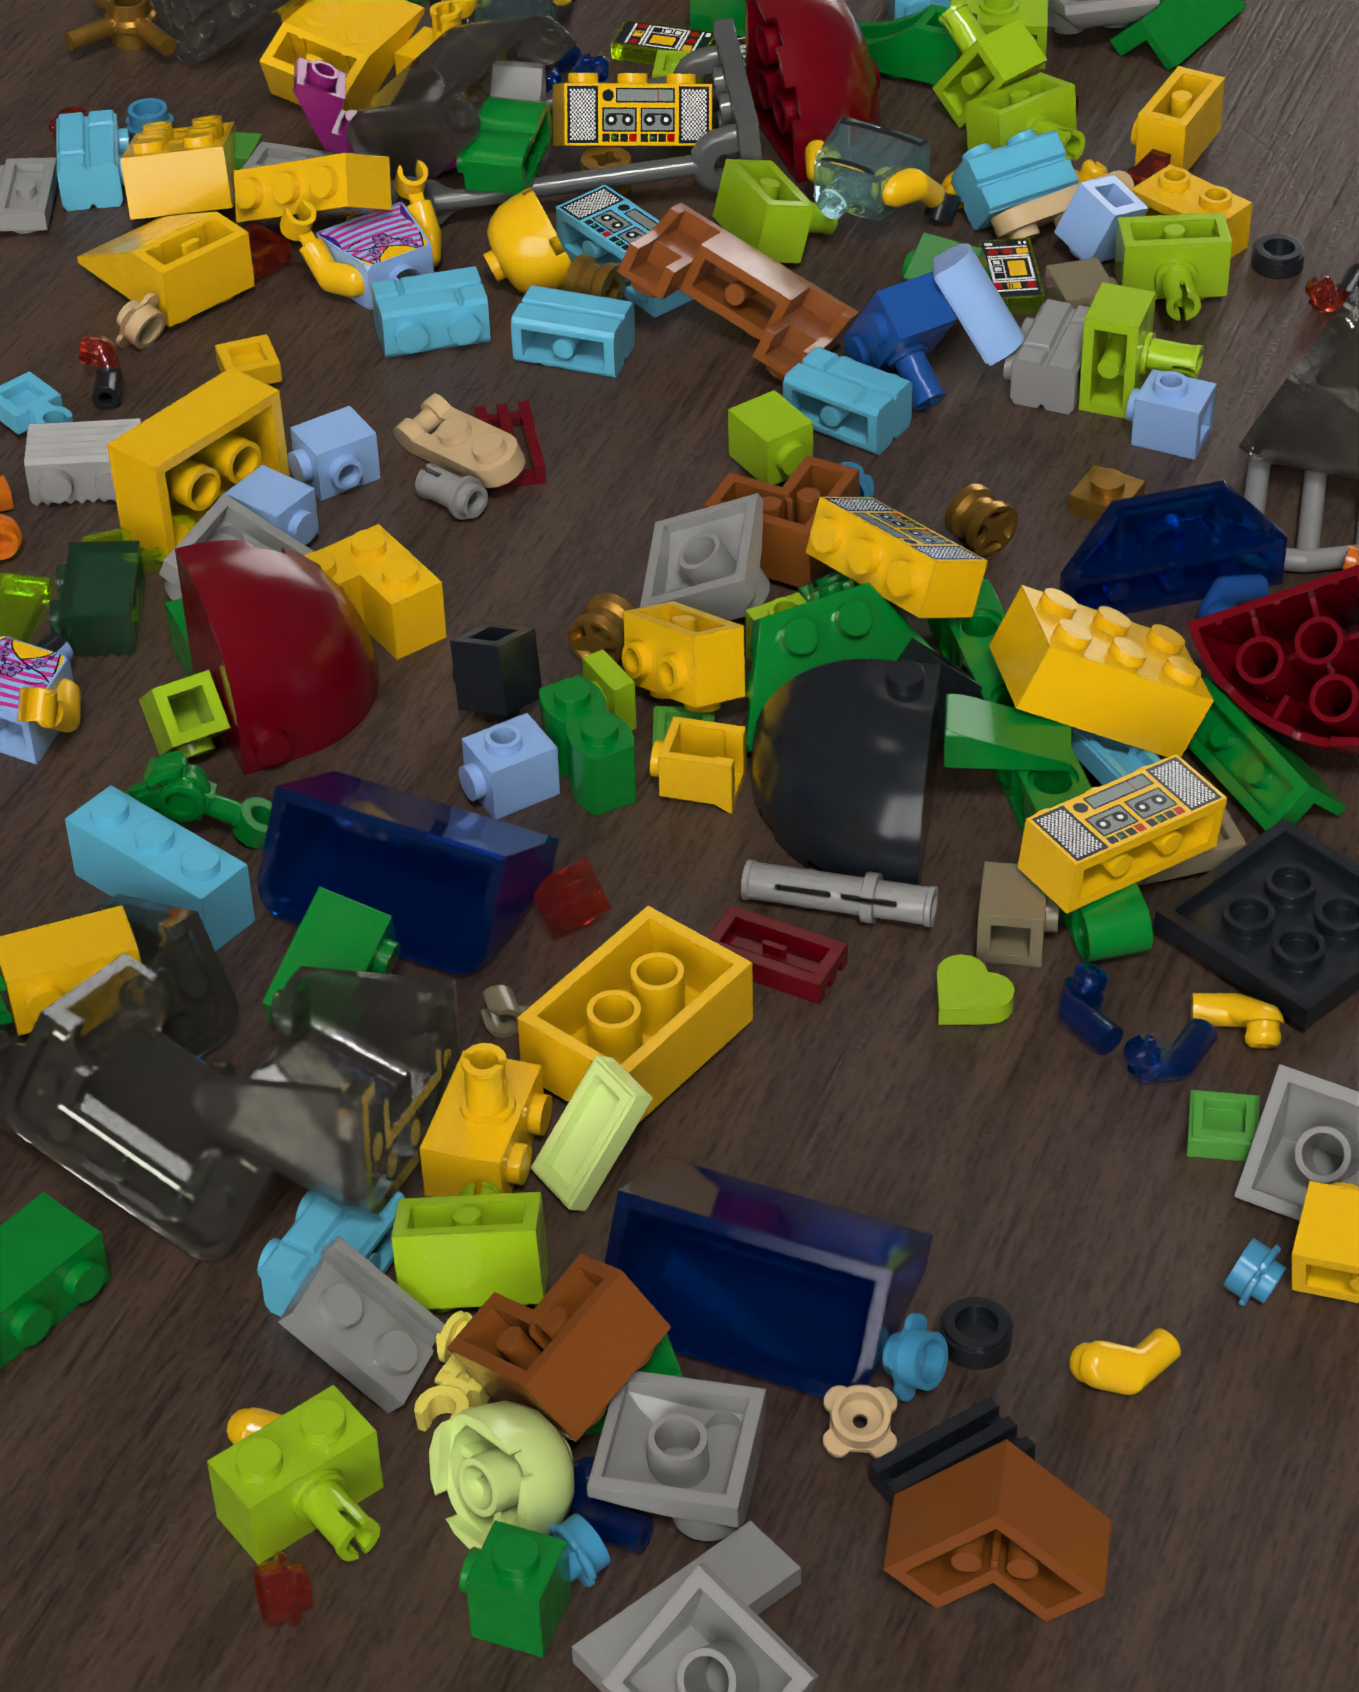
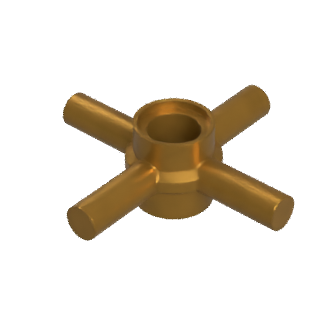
(129, 24)

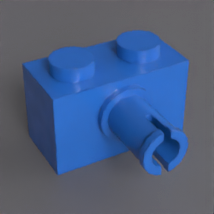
(901, 331)

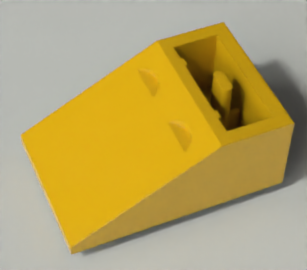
(348, 34)
(180, 168)
(181, 259)

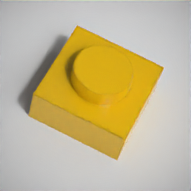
(252, 357)

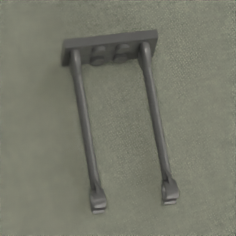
(734, 138)

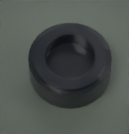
(1278, 256)
(977, 1332)

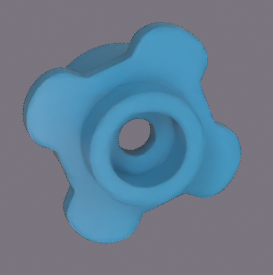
(915, 1358)

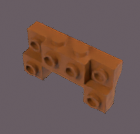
(738, 284)

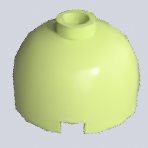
(502, 1467)

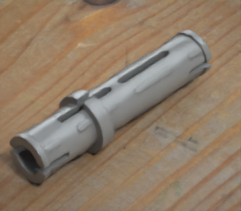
(861, 896)

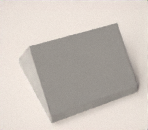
(1302, 1137)
(709, 1644)

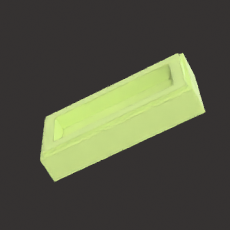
(591, 1133)

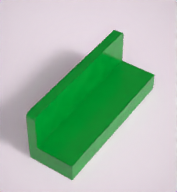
(1177, 28)
(1258, 764)

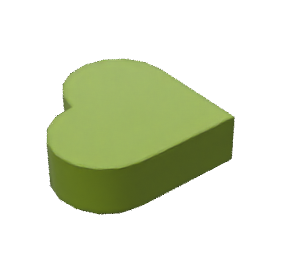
(971, 994)

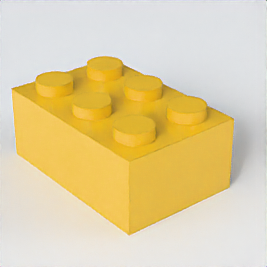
(194, 455)
(1100, 672)
(648, 999)

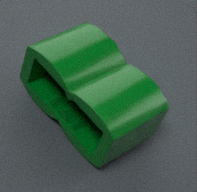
(508, 147)
(591, 744)

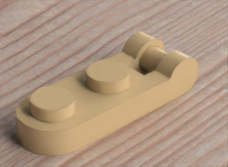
(1025, 218)
(461, 443)

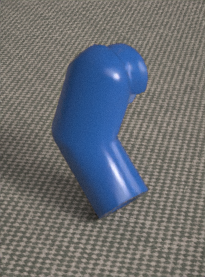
(1232, 590)

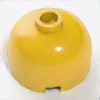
(525, 245)

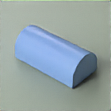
(977, 303)

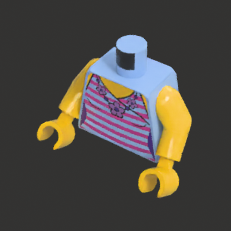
(373, 245)
(36, 695)

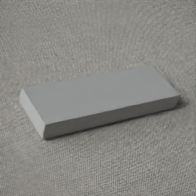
(743, 1561)

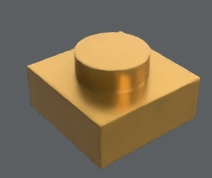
(1099, 488)

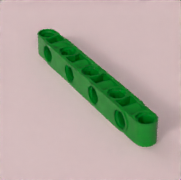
(1109, 926)

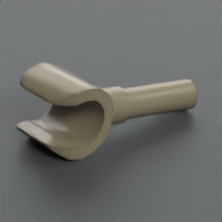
(501, 1011)

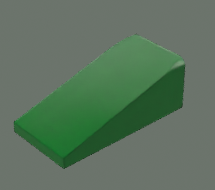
(1002, 737)

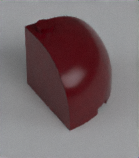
(807, 73)
(279, 648)
(1292, 659)

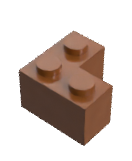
(790, 514)
(566, 1351)
(1002, 1525)

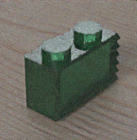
(99, 597)

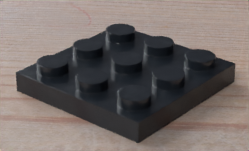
(1275, 922)

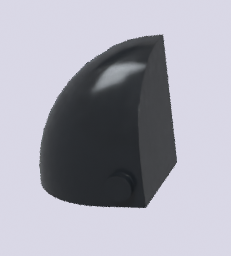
(851, 766)

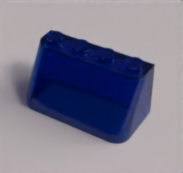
(437, 869)
(766, 1275)

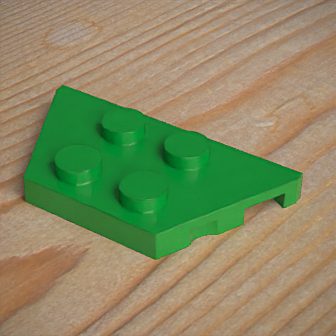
(819, 632)

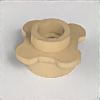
(140, 322)
(865, 1401)

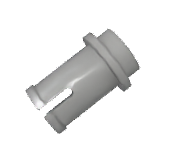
(461, 495)

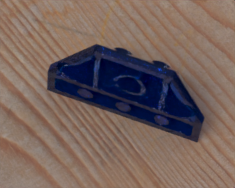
(1172, 549)

